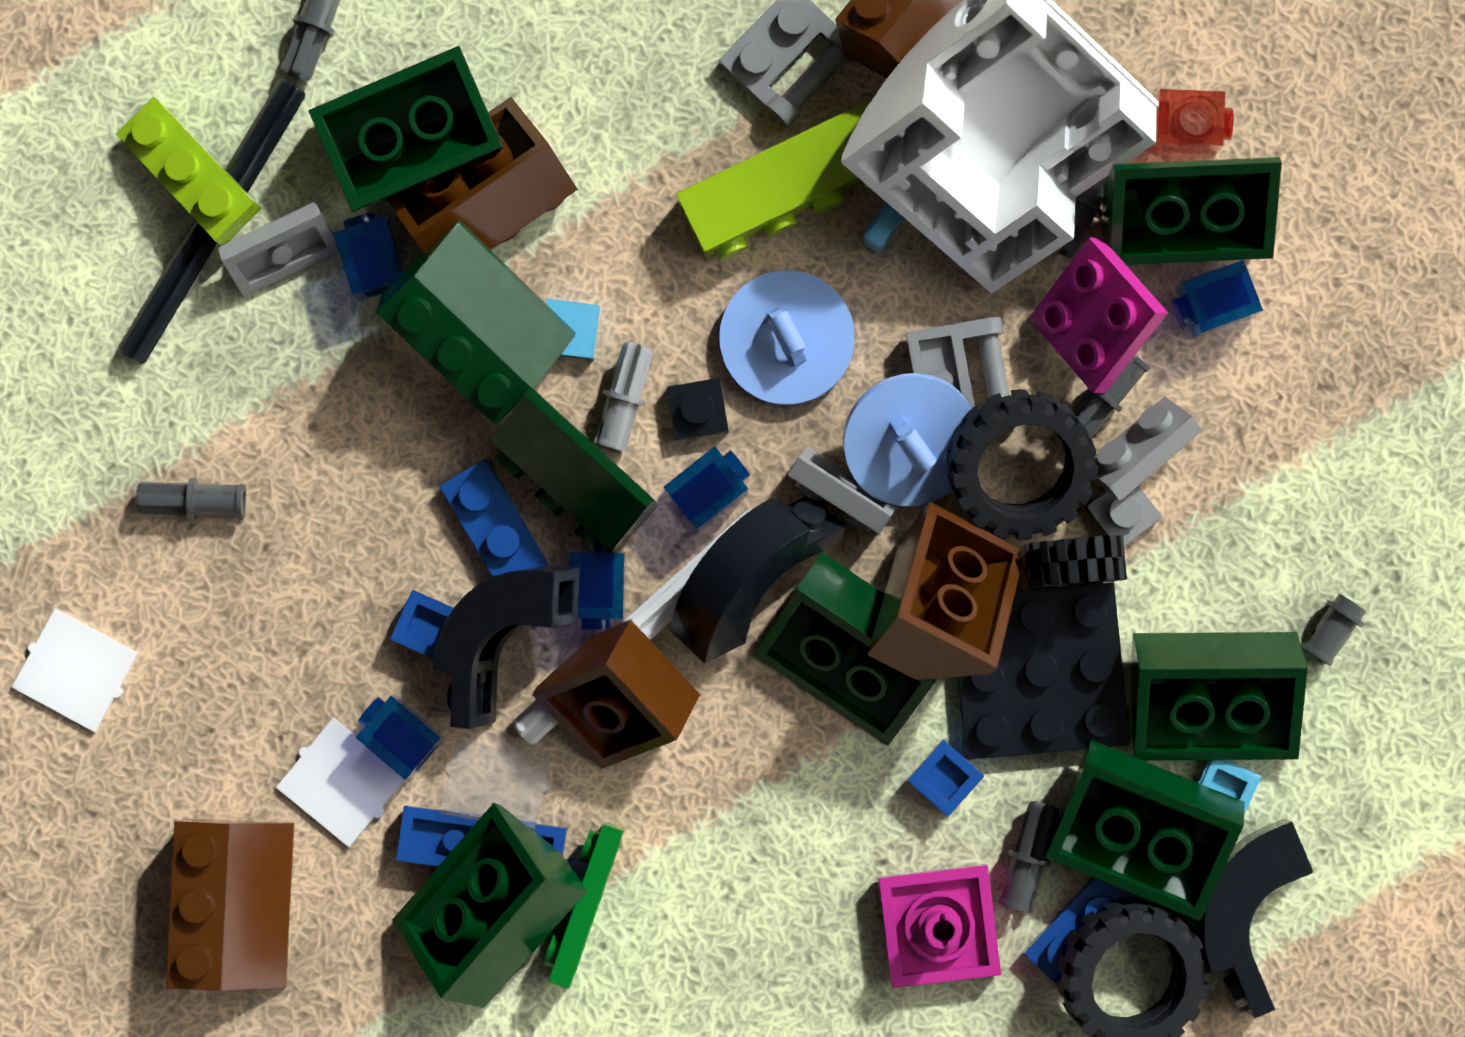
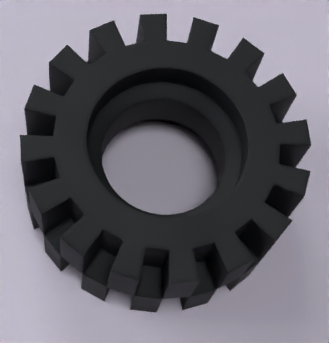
(1075, 561)

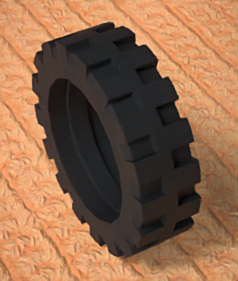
(1055, 505)
(1101, 932)

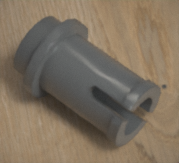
(1334, 629)

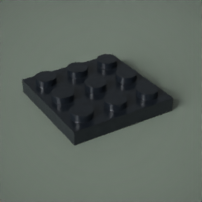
(1053, 679)

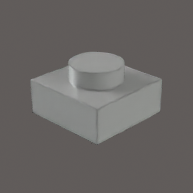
(1125, 518)

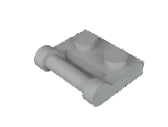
(774, 46)
(942, 354)

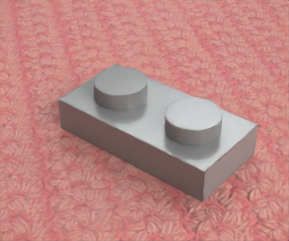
(278, 249)
(1144, 447)
(824, 479)

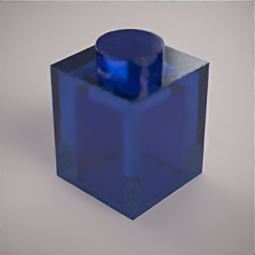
(368, 255)
(1216, 300)
(708, 487)
(600, 588)
(398, 735)

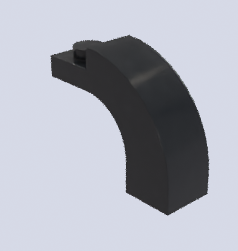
(740, 568)
(482, 624)
(1253, 871)

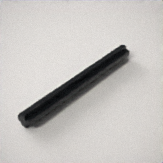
(197, 243)

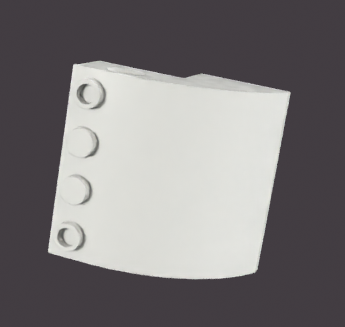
(999, 133)

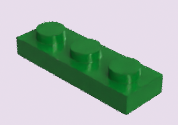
(566, 951)

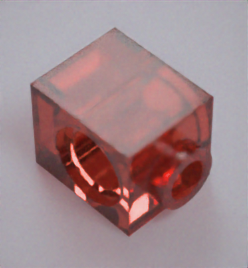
(1175, 139)

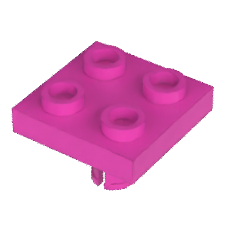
(1097, 315)
(939, 926)

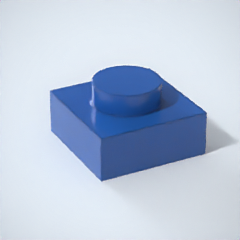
(421, 623)
(945, 777)

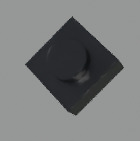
(697, 409)

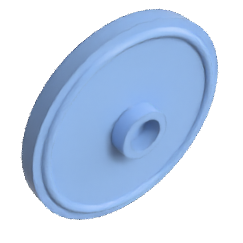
(786, 337)
(901, 438)

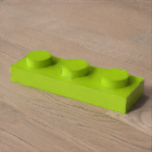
(188, 171)

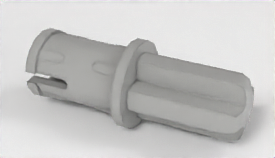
(624, 396)

